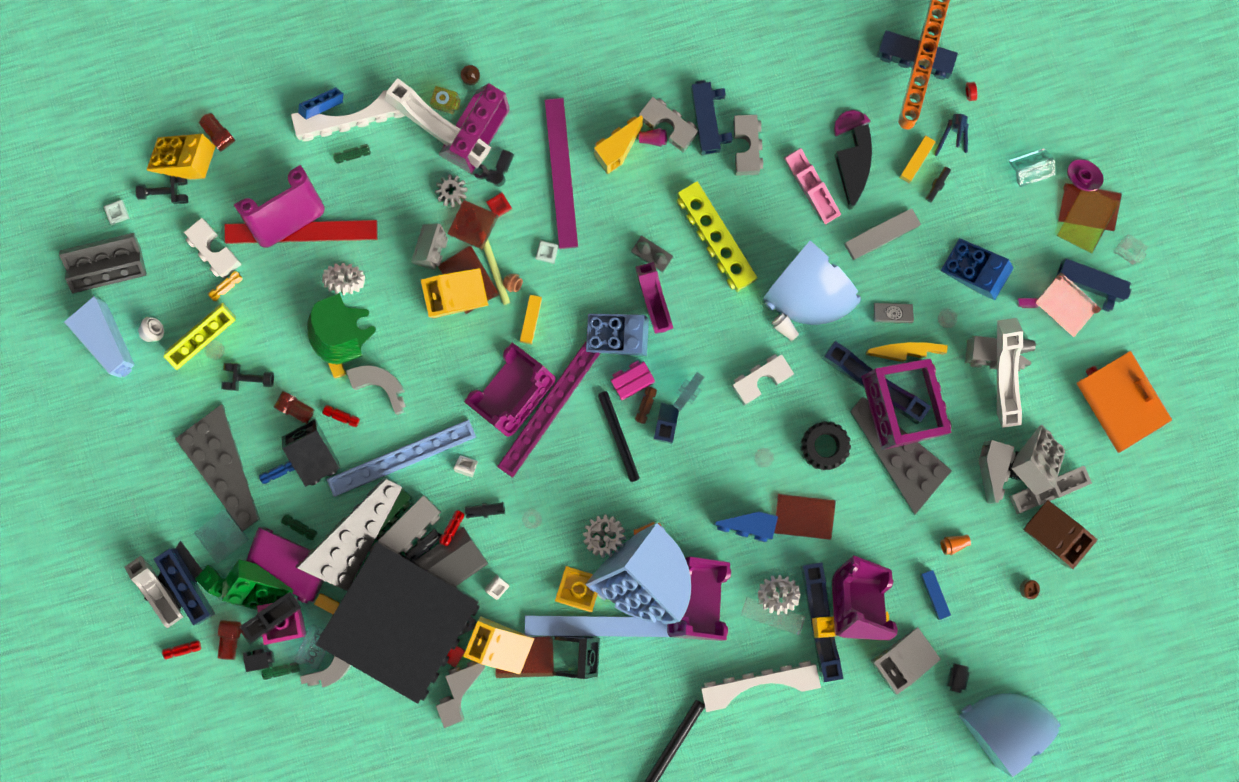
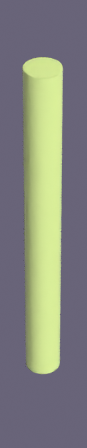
(496, 273)

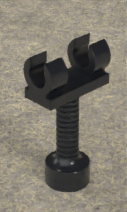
(142, 192)
(267, 379)

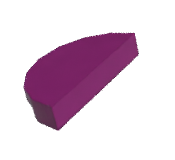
(849, 120)
(1027, 302)

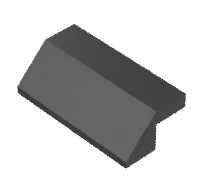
(103, 263)
(454, 561)

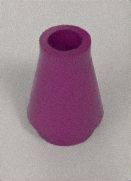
(654, 137)

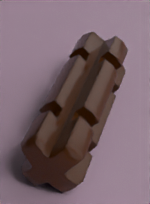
(646, 405)

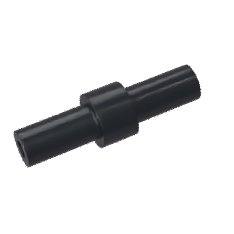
(938, 184)

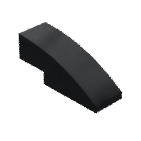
(269, 618)

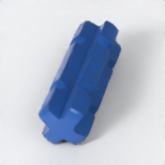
(276, 472)

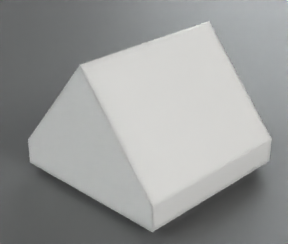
(465, 466)
(496, 587)

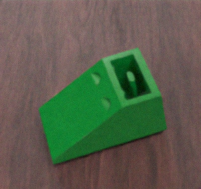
(252, 586)

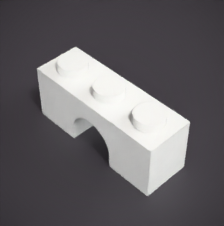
(201, 236)
(776, 369)

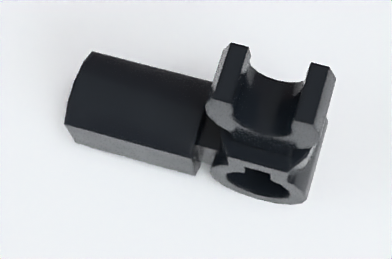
(497, 176)

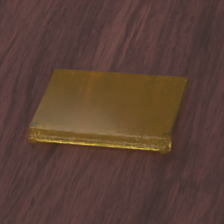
(1088, 220)

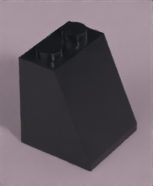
(310, 453)

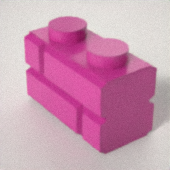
(632, 380)

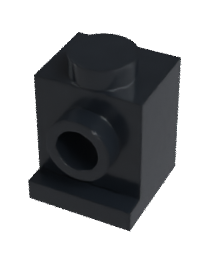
(258, 660)

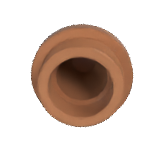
(512, 282)

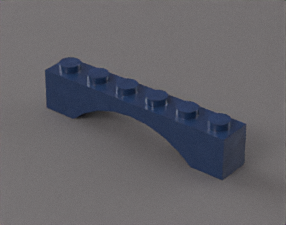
(854, 368)
(818, 606)

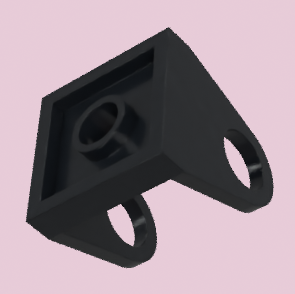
(588, 657)

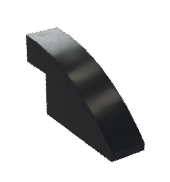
(855, 164)

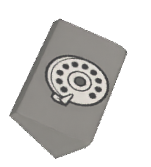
(893, 313)

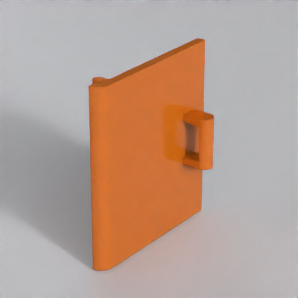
(1124, 401)

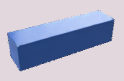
(320, 103)
(935, 594)

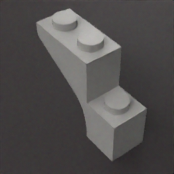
(155, 592)
(459, 682)

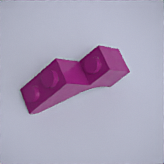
(654, 298)

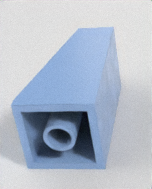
(100, 335)

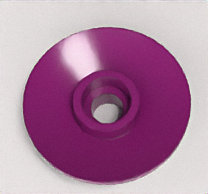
(1085, 175)

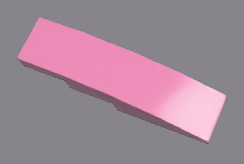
(812, 186)

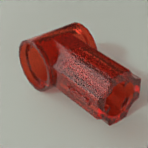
(219, 135)
(290, 405)
(229, 635)

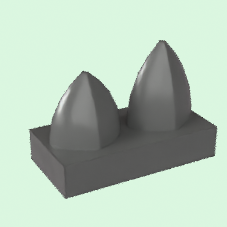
(652, 253)

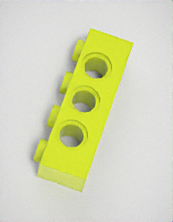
(199, 336)

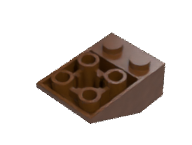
(1060, 535)

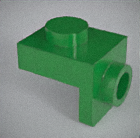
(211, 581)

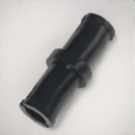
(484, 510)
(423, 545)

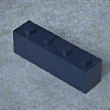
(903, 51)
(184, 586)

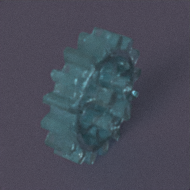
(688, 391)

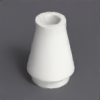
(785, 326)

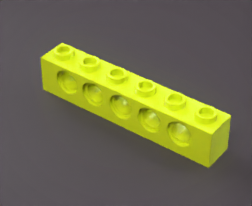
(695, 193)

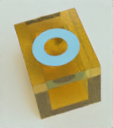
(445, 100)

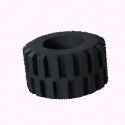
(842, 445)

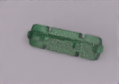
(352, 153)
(299, 527)
(280, 670)

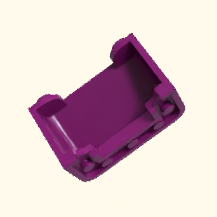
(284, 212)
(512, 391)
(279, 558)
(860, 600)
(703, 611)

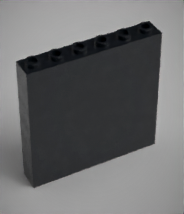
(398, 623)

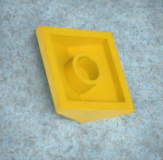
(574, 591)

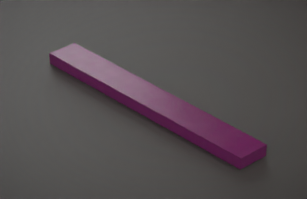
(561, 173)
(547, 411)

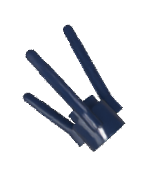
(959, 125)

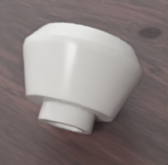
(151, 329)

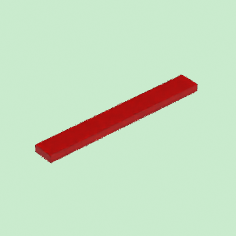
(312, 232)

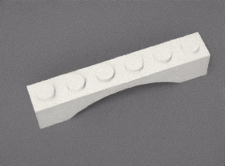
(412, 106)
(325, 125)
(1008, 352)
(719, 695)

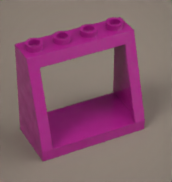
(478, 121)
(883, 411)

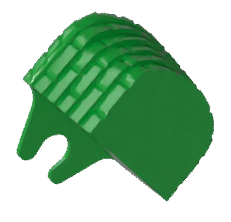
(335, 332)

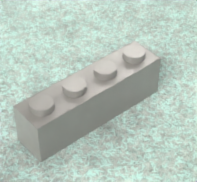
(410, 526)

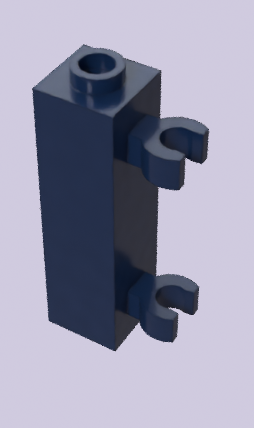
(706, 118)
(1096, 282)

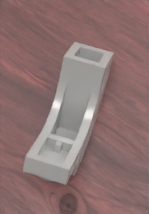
(371, 375)
(328, 676)

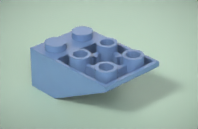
(617, 334)

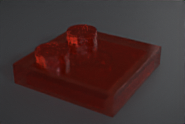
(473, 224)

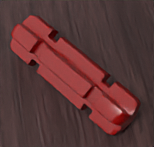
(341, 416)
(451, 528)
(181, 649)

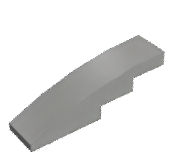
(882, 234)
(1064, 485)

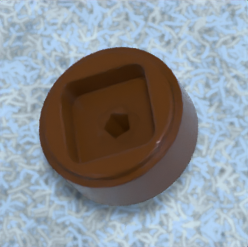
(470, 75)
(1029, 589)

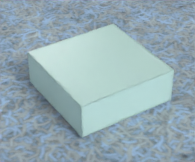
(116, 212)
(547, 252)

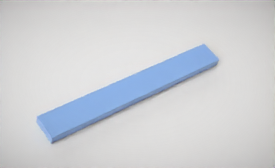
(401, 458)
(593, 626)

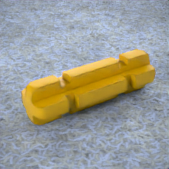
(225, 286)

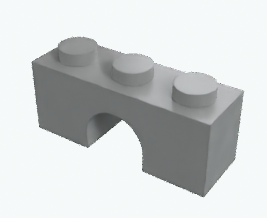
(657, 112)
(747, 128)

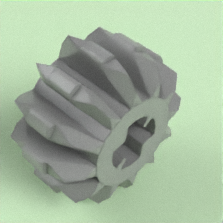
(445, 187)

